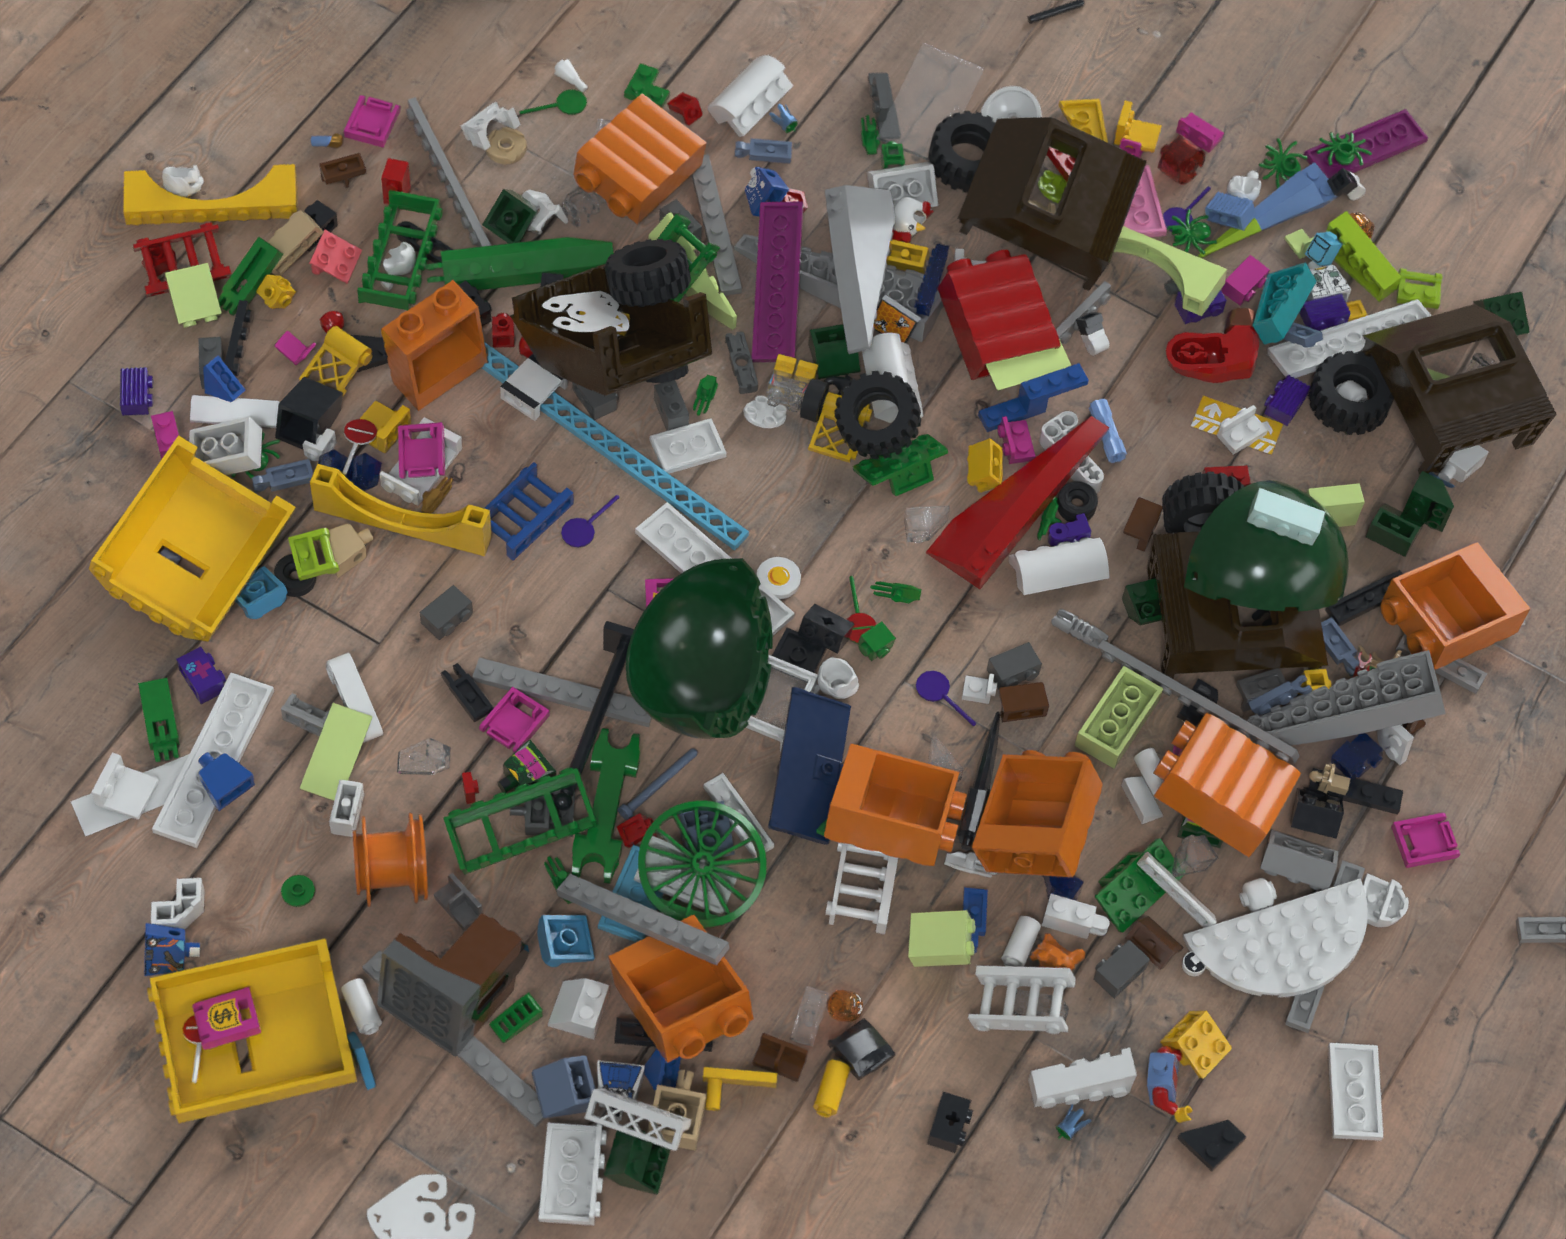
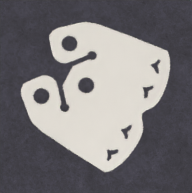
(597, 312)
(405, 1214)

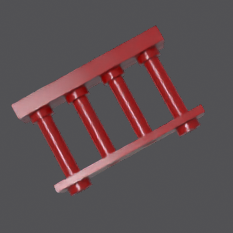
(155, 286)

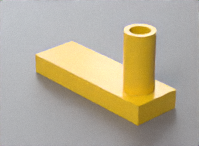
(717, 1076)

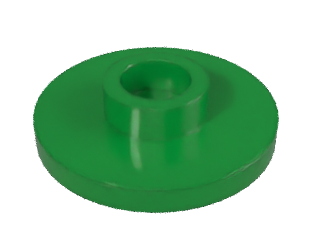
(298, 891)

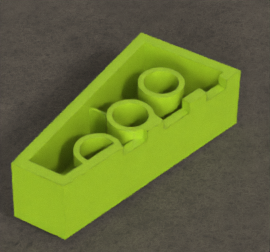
(1363, 259)

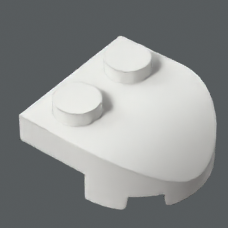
(1395, 742)
(1384, 901)

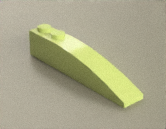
(717, 303)

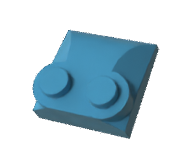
(261, 594)
(564, 939)

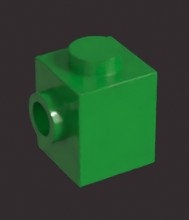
(876, 641)

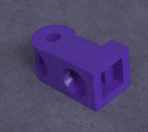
(1070, 531)

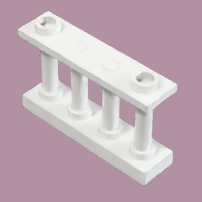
(881, 895)
(1013, 978)

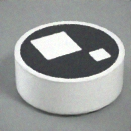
(1192, 965)

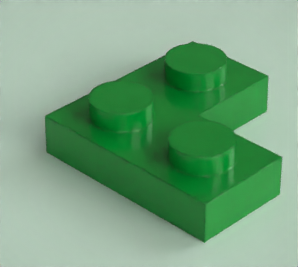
(643, 82)

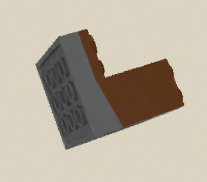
(453, 994)

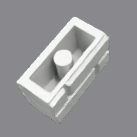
(346, 808)

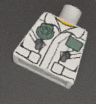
(1328, 282)

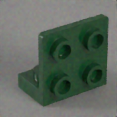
(1509, 307)

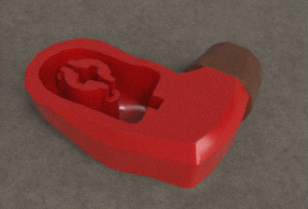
(1217, 355)

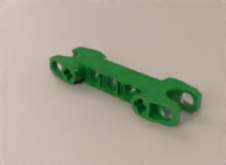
(598, 842)

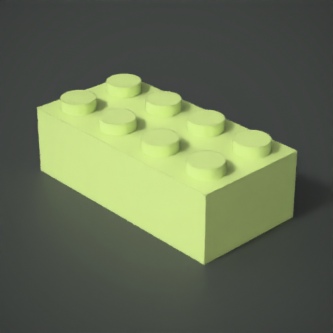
(1118, 717)

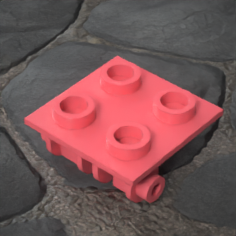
(335, 257)

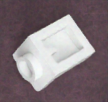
(323, 445)
(979, 689)

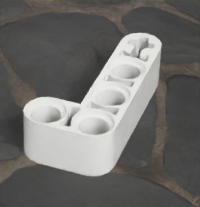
(1057, 428)
(352, 691)

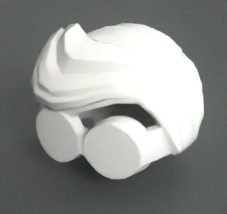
(182, 180)
(837, 678)

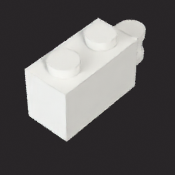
(1074, 917)

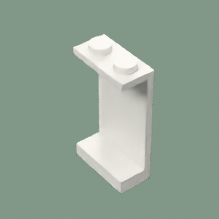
(413, 488)

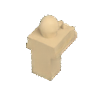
(1330, 781)

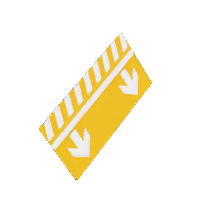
(1213, 412)

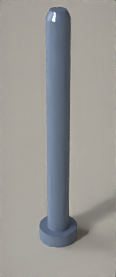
(626, 810)

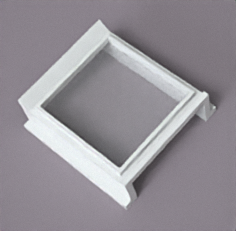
(774, 708)

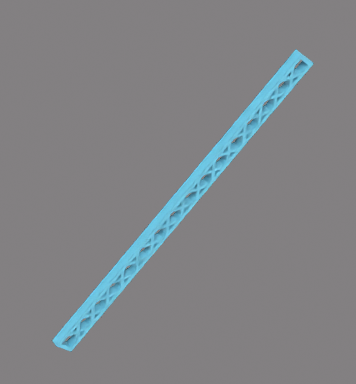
(626, 452)

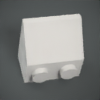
(580, 1007)

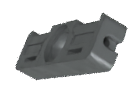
(745, 374)

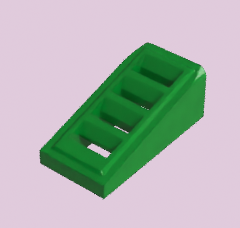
(529, 1019)

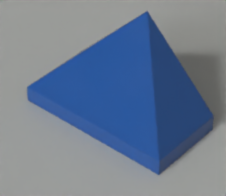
(221, 381)
(660, 1072)

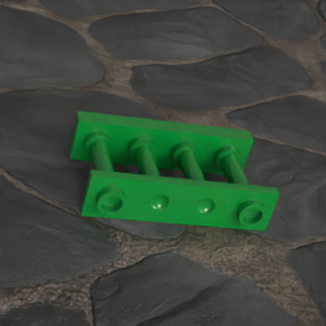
(679, 227)

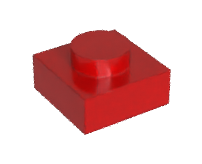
(470, 787)

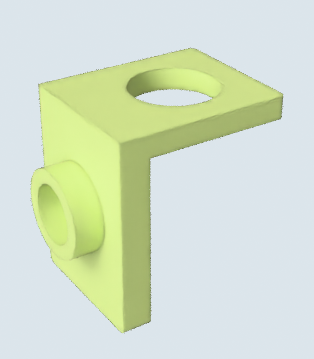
(1299, 242)

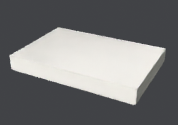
(688, 446)

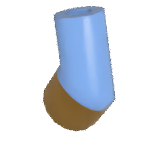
(333, 141)

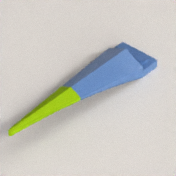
(1297, 196)

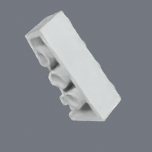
(1083, 1080)

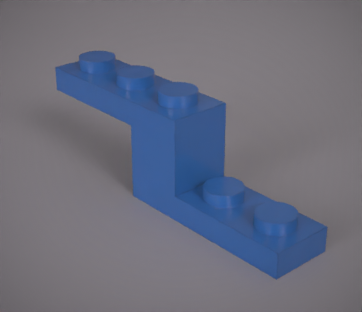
(1034, 396)

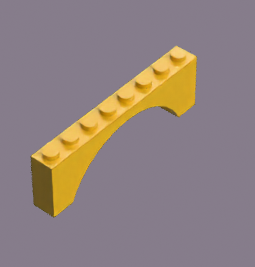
(151, 204)
(337, 496)

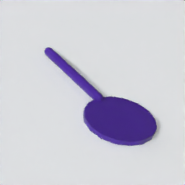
(1180, 212)
(579, 531)
(935, 687)

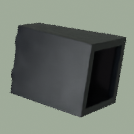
(307, 412)

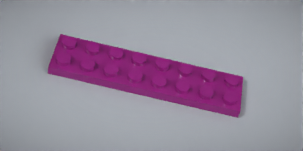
(777, 281)

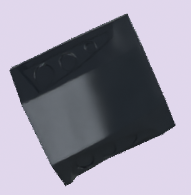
(862, 1049)

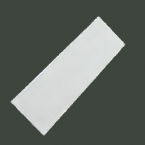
(96, 818)

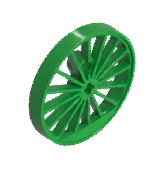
(705, 853)

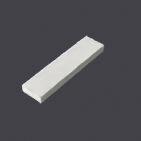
(722, 790)

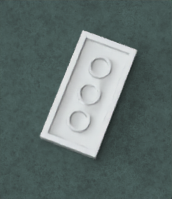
(658, 878)
(1355, 1091)

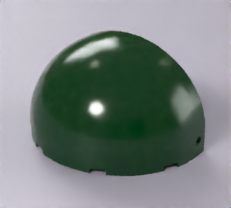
(1264, 568)
(703, 651)

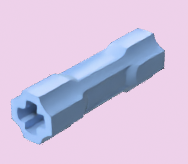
(1112, 443)

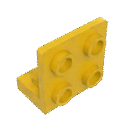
(1136, 130)
(386, 424)
(1198, 1041)

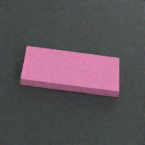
(1145, 211)

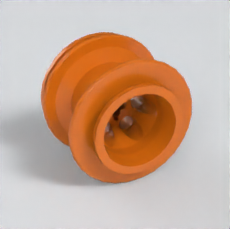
(391, 859)

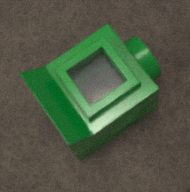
(892, 154)

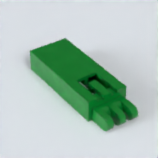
(254, 267)
(157, 708)

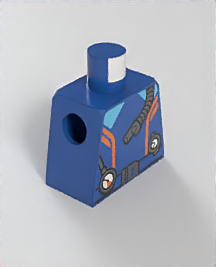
(166, 949)

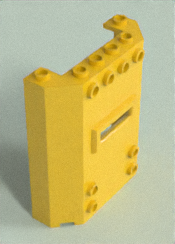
(201, 520)
(300, 1038)

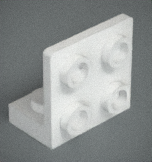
(123, 788)

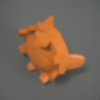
(1053, 955)

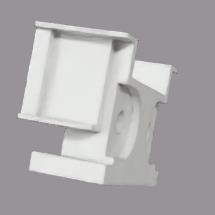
(476, 127)

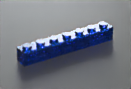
(931, 279)

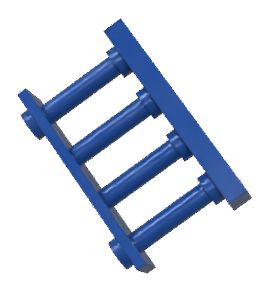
(545, 515)

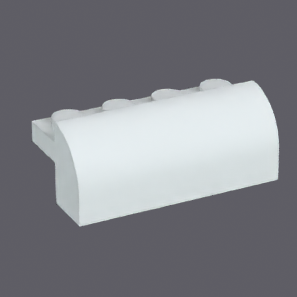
(751, 94)
(893, 356)
(1060, 565)

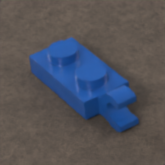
(976, 904)

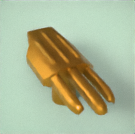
(432, 499)

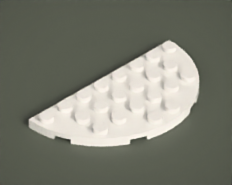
(1287, 945)

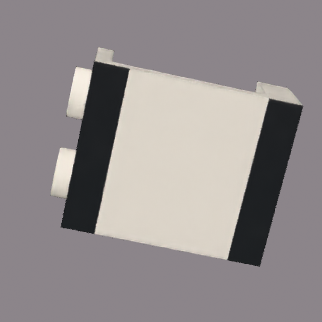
(530, 387)

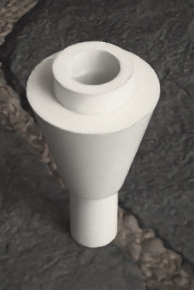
(567, 72)

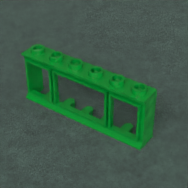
(408, 202)
(504, 801)

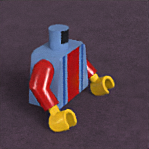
(1163, 1081)

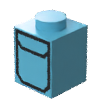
(1323, 248)

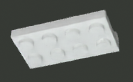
(572, 1173)

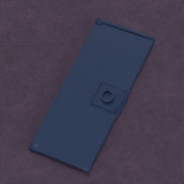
(809, 764)

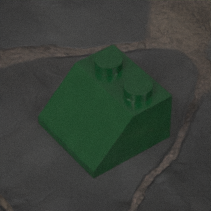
(510, 216)

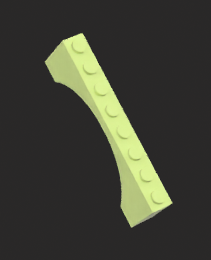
(1195, 277)

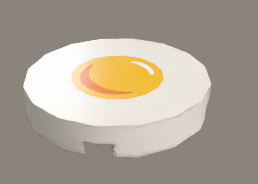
(779, 576)

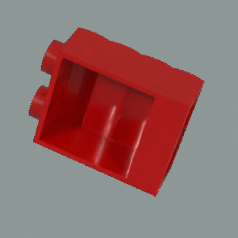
(996, 310)

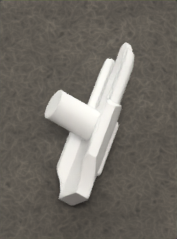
(966, 863)

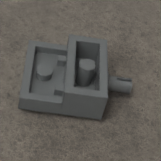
(538, 816)

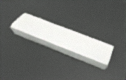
(216, 410)
(1176, 890)

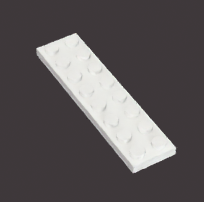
(1298, 361)
(687, 546)
(225, 731)

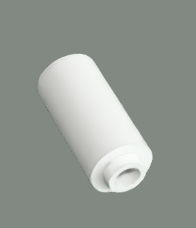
(1147, 762)
(1021, 942)
(361, 1006)

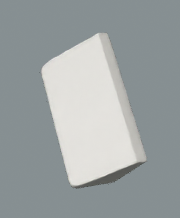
(1141, 799)

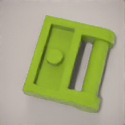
(1427, 295)
(306, 557)

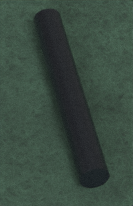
(1055, 11)

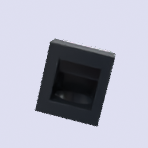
(1346, 183)
(1093, 332)

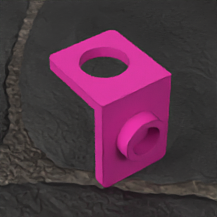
(1137, 151)
(293, 348)

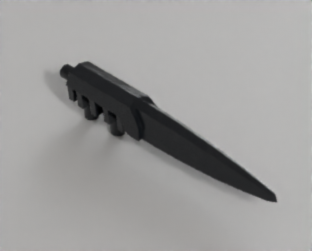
(980, 791)

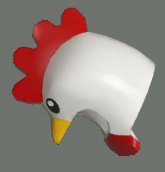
(908, 223)

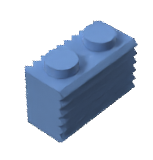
(1230, 210)

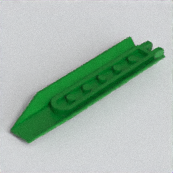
(520, 262)

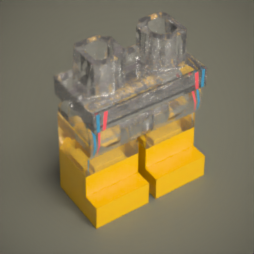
(785, 388)

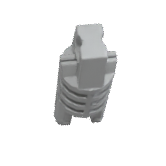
(1078, 628)

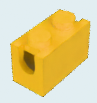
(908, 256)
(985, 465)

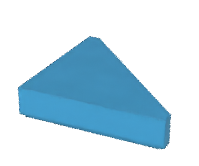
(361, 1060)

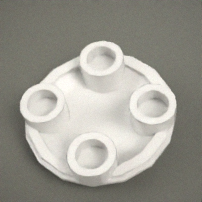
(764, 415)

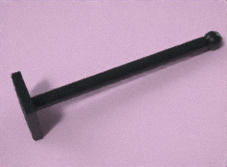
(615, 640)

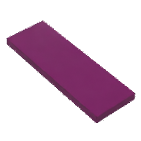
(1383, 138)

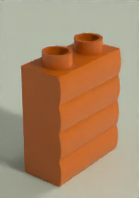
(638, 159)
(435, 345)
(1454, 605)
(1225, 782)
(895, 806)
(1038, 814)
(680, 996)

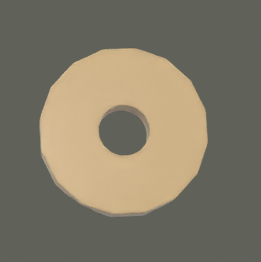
(506, 155)

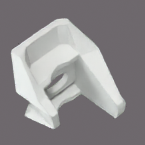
(547, 209)

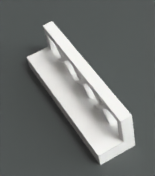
(643, 1110)

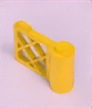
(344, 348)
(829, 412)

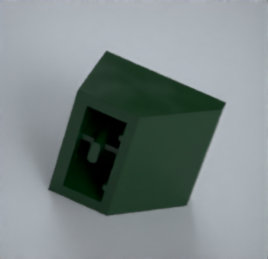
(831, 353)
(1429, 502)
(1394, 529)
(1142, 602)
(636, 1163)

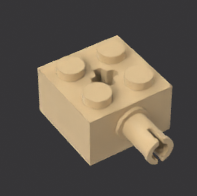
(683, 1103)

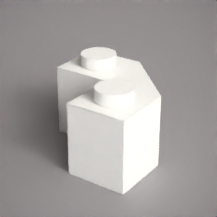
(185, 909)

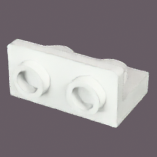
(1241, 430)

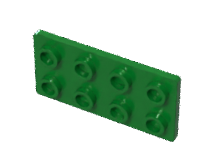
(906, 469)
(1129, 890)

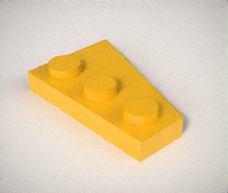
(1085, 116)

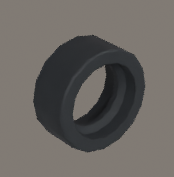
(814, 400)

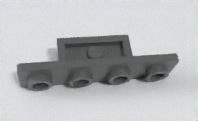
(881, 96)

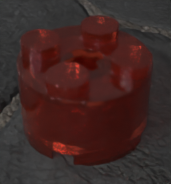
(1181, 160)

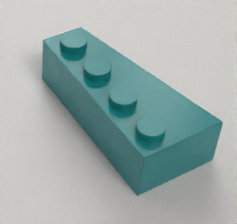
(1281, 301)

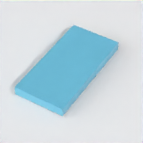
(632, 890)

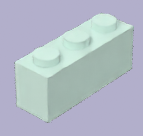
(1285, 516)

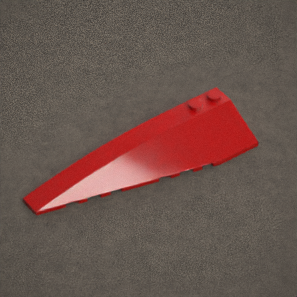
(992, 526)

